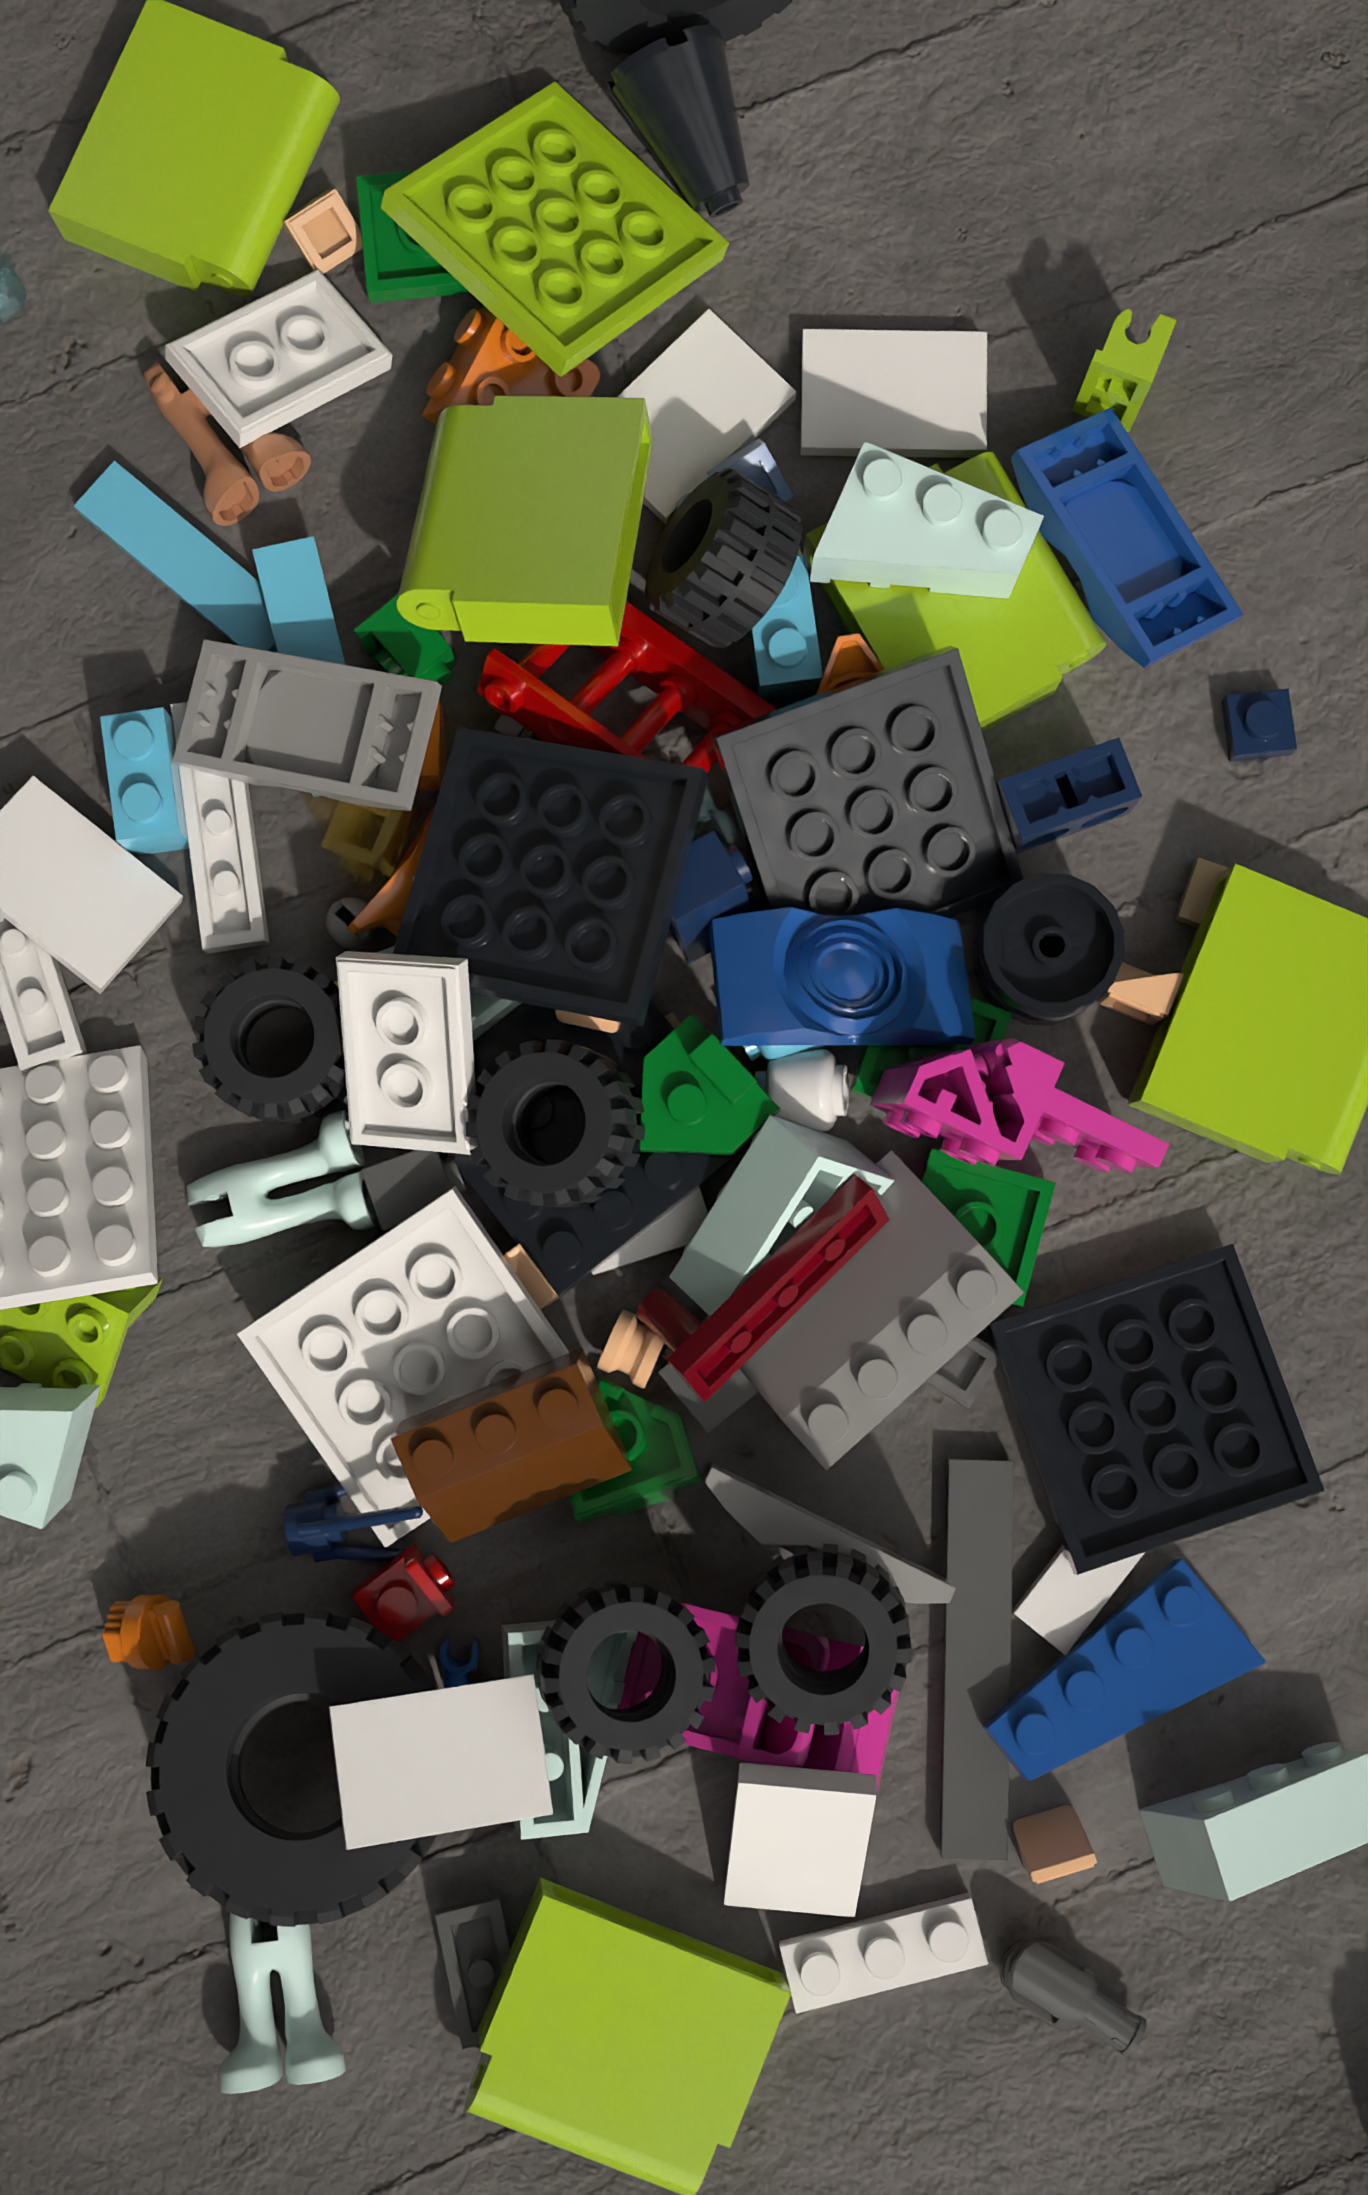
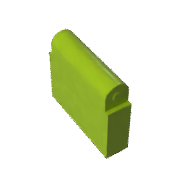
(194, 152)
(529, 520)
(1008, 647)
(1267, 1027)
(623, 2039)

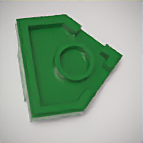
(699, 1096)
(657, 1450)

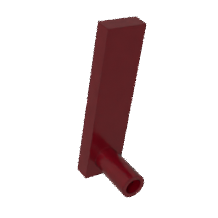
(719, 1347)

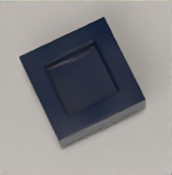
(1259, 725)

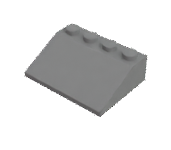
(880, 1322)

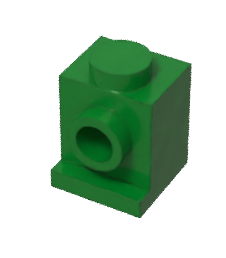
(404, 646)

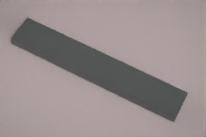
(976, 1658)

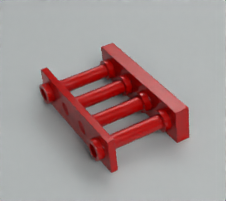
(650, 655)

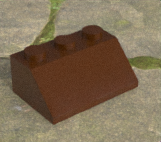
(511, 1447)

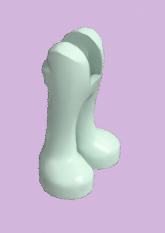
(251, 1181)
(257, 2058)

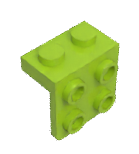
(71, 1338)

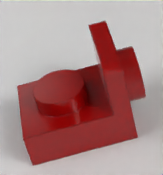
(406, 1593)

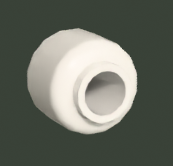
(807, 1088)

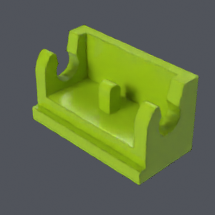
(1123, 370)

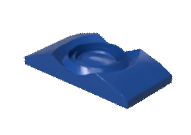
(1123, 539)
(840, 979)

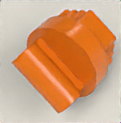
(147, 1632)

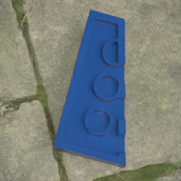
(1131, 1668)

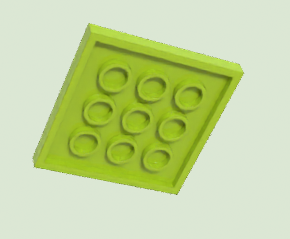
(555, 227)

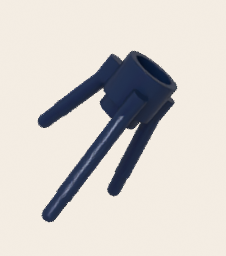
(318, 1527)

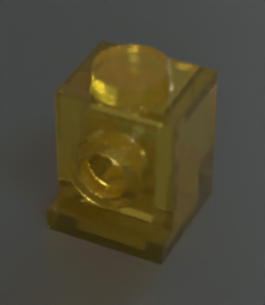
(348, 832)

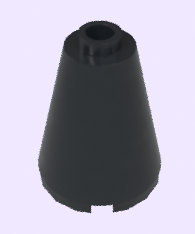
(687, 116)

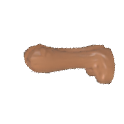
(228, 486)

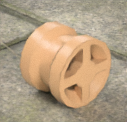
(631, 1349)

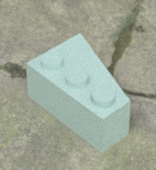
(1261, 1824)

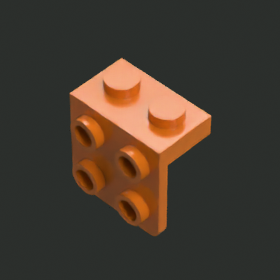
(497, 363)

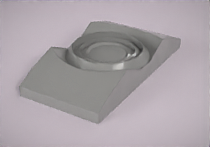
(307, 725)
(787, 1525)

